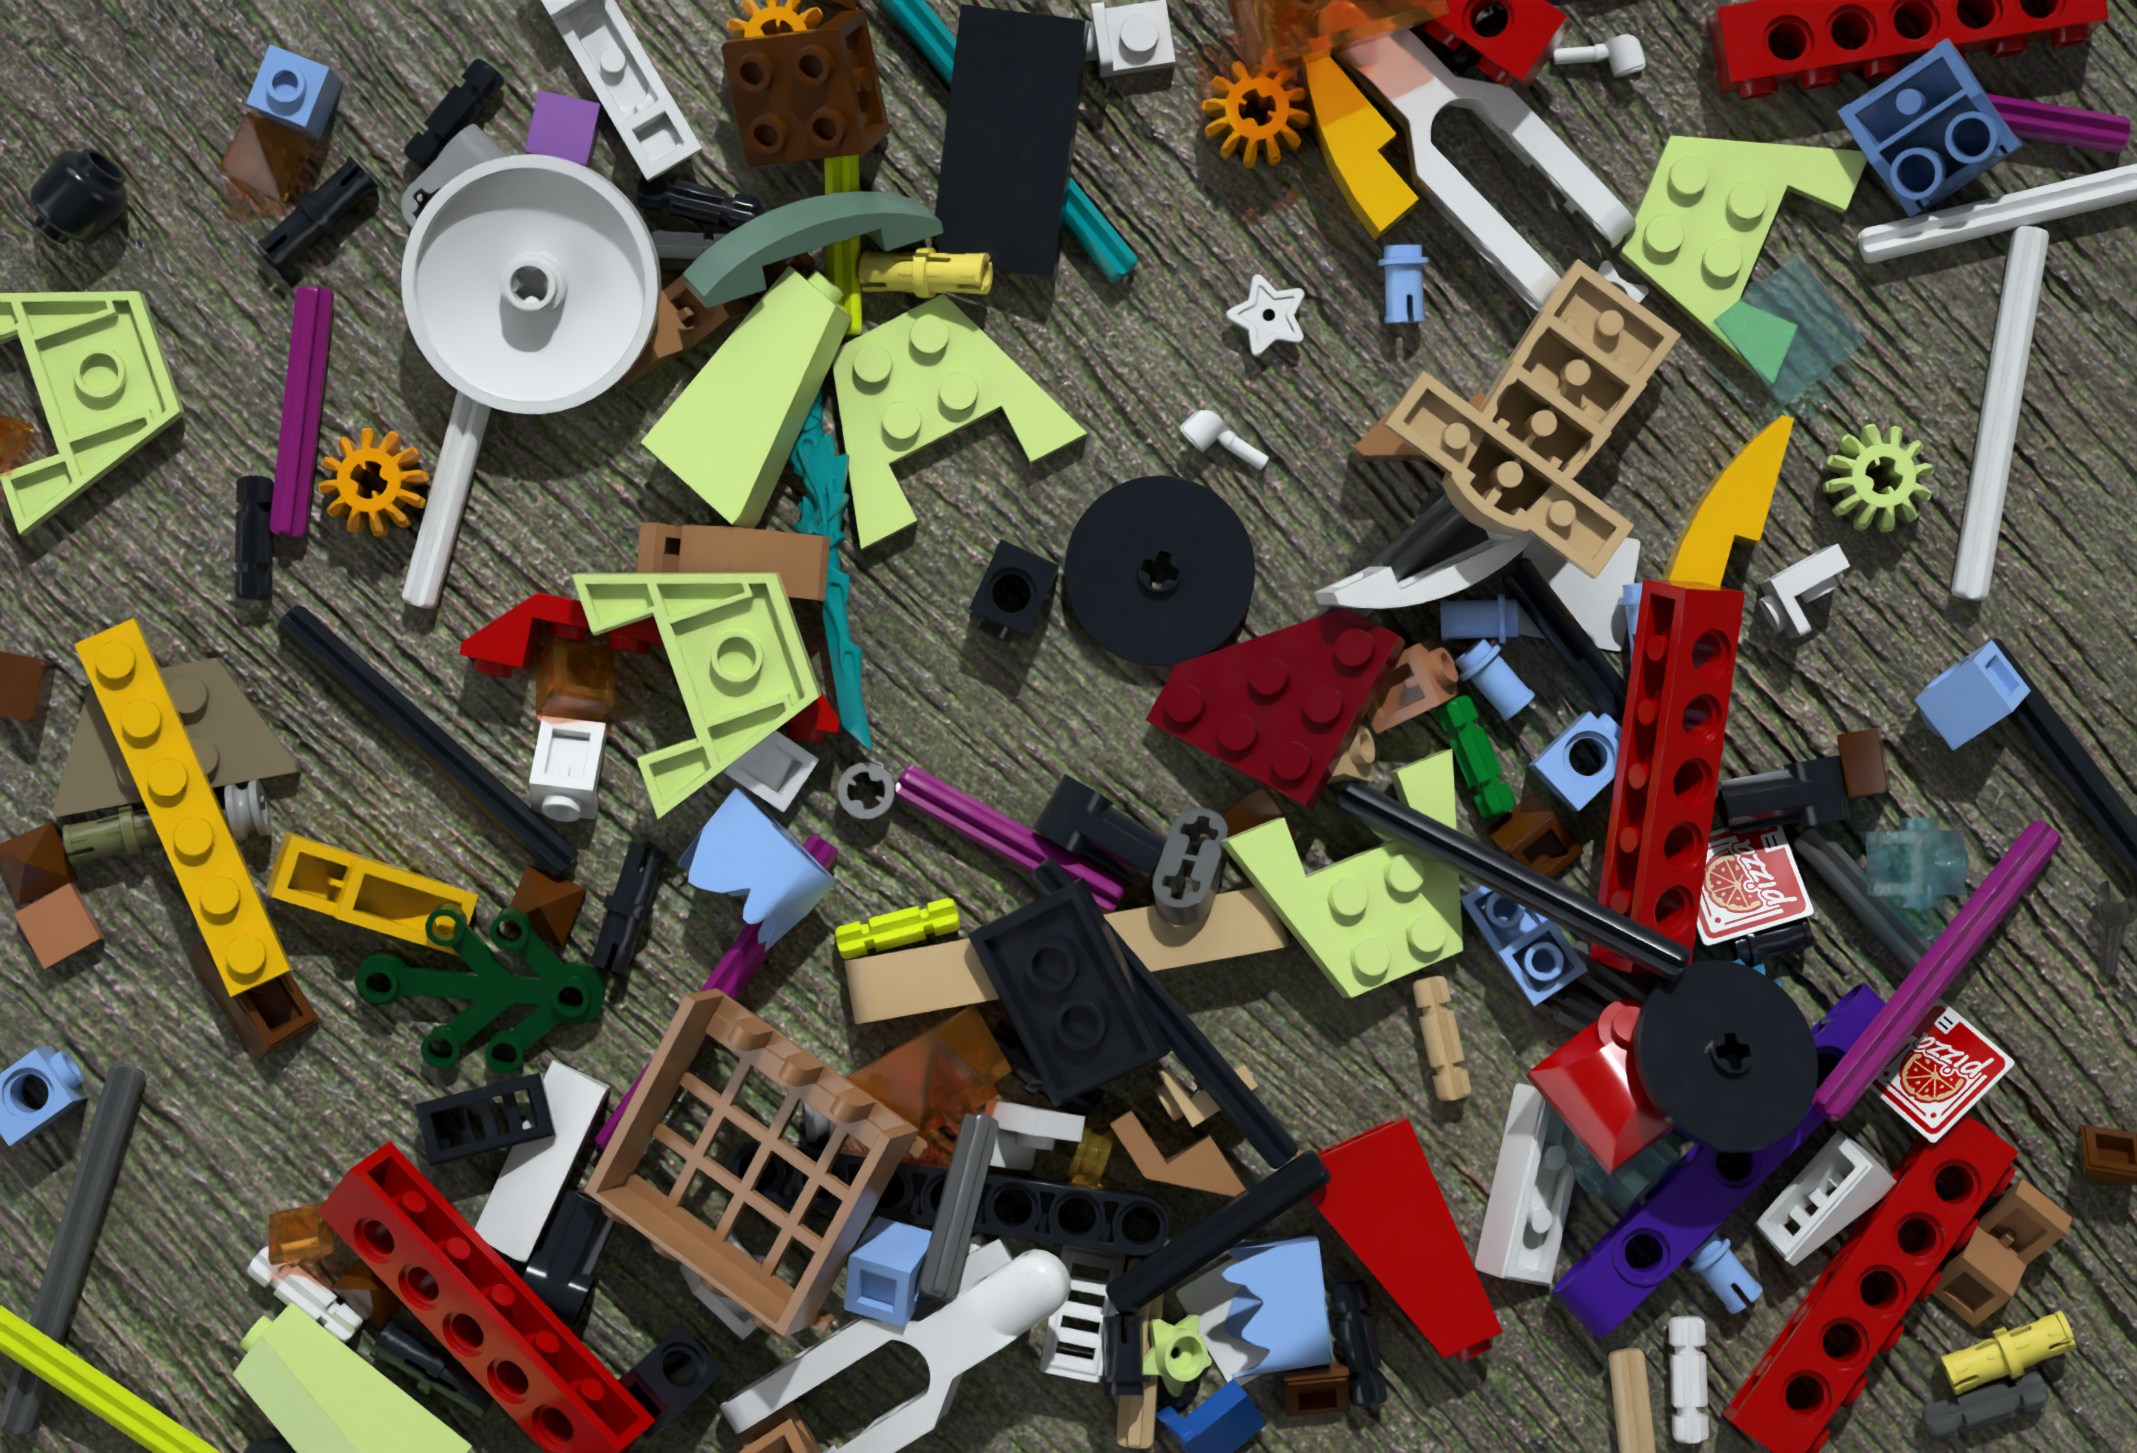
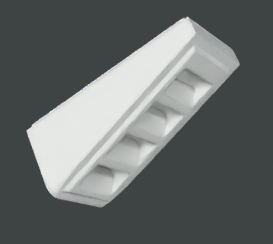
(1858, 1185)
(1070, 1365)

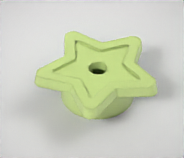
(1191, 1358)

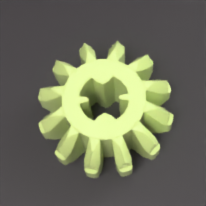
(1858, 487)

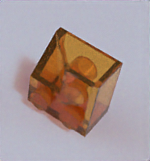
(936, 1071)

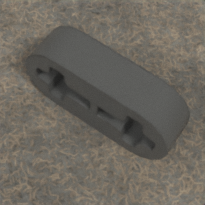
(1179, 863)

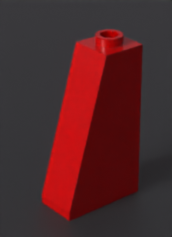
(1403, 1232)

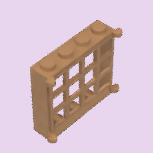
(708, 1252)

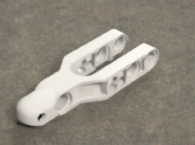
(1412, 90)
(948, 1336)

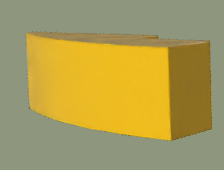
(1352, 144)
(1730, 508)
(363, 890)

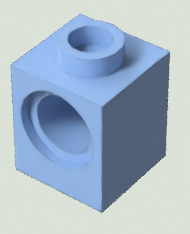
(294, 92)
(1971, 696)
(1556, 772)
(62, 1076)
(887, 1272)

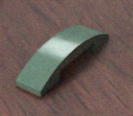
(735, 262)

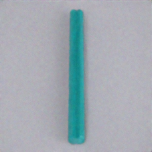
(1081, 215)

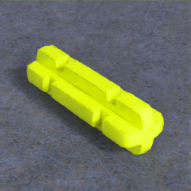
(897, 928)

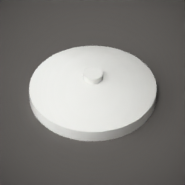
(531, 283)

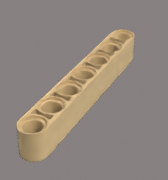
(954, 976)

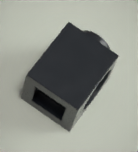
(1013, 562)
(688, 1366)

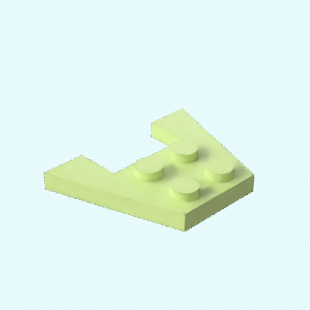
(1713, 211)
(919, 385)
(99, 387)
(731, 656)
(1374, 910)

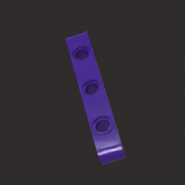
(1694, 1197)

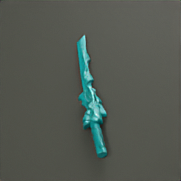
(822, 514)

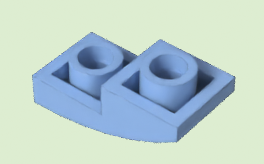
(1525, 943)

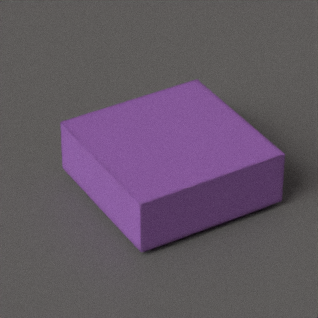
(564, 127)

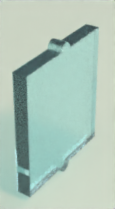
(1789, 331)

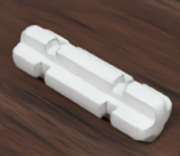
(307, 1294)
(1688, 1379)

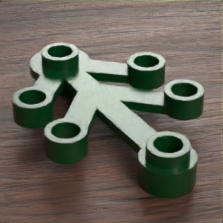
(491, 987)

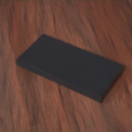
(1010, 137)

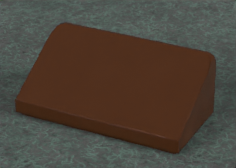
(261, 1016)

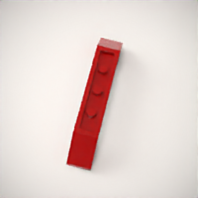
(513, 638)

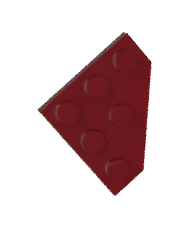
(1281, 700)

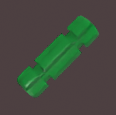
(1476, 757)

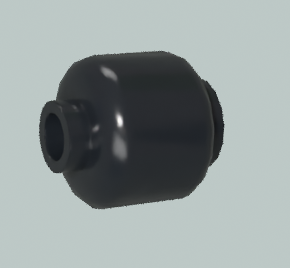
(79, 196)

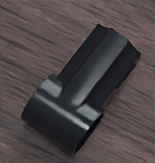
(1800, 794)
(1090, 826)
(565, 1266)

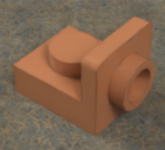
(1416, 682)

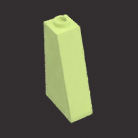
(753, 396)
(330, 1396)

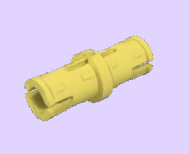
(926, 272)
(2008, 1352)

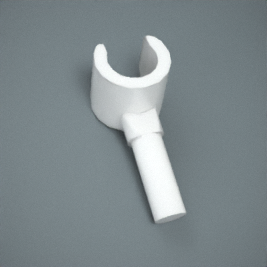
(1622, 51)
(1206, 427)

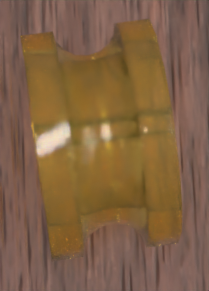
(1091, 1155)

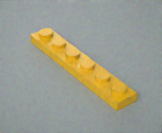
(183, 807)

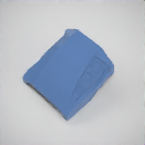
(1929, 129)

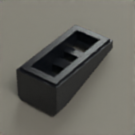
(436, 1133)

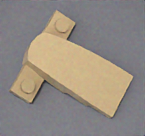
(1544, 420)

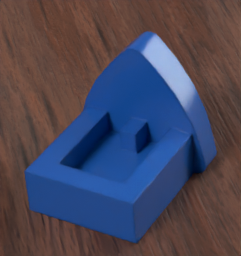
(1217, 1424)

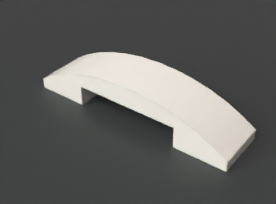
(625, 83)
(1379, 588)

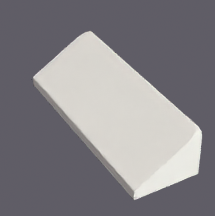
(541, 1168)
(1528, 1193)

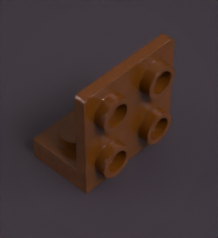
(807, 92)

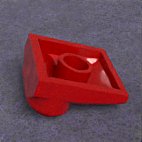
(1598, 1089)

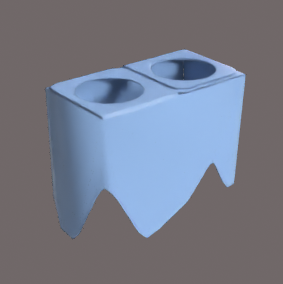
(754, 855)
(1280, 1302)

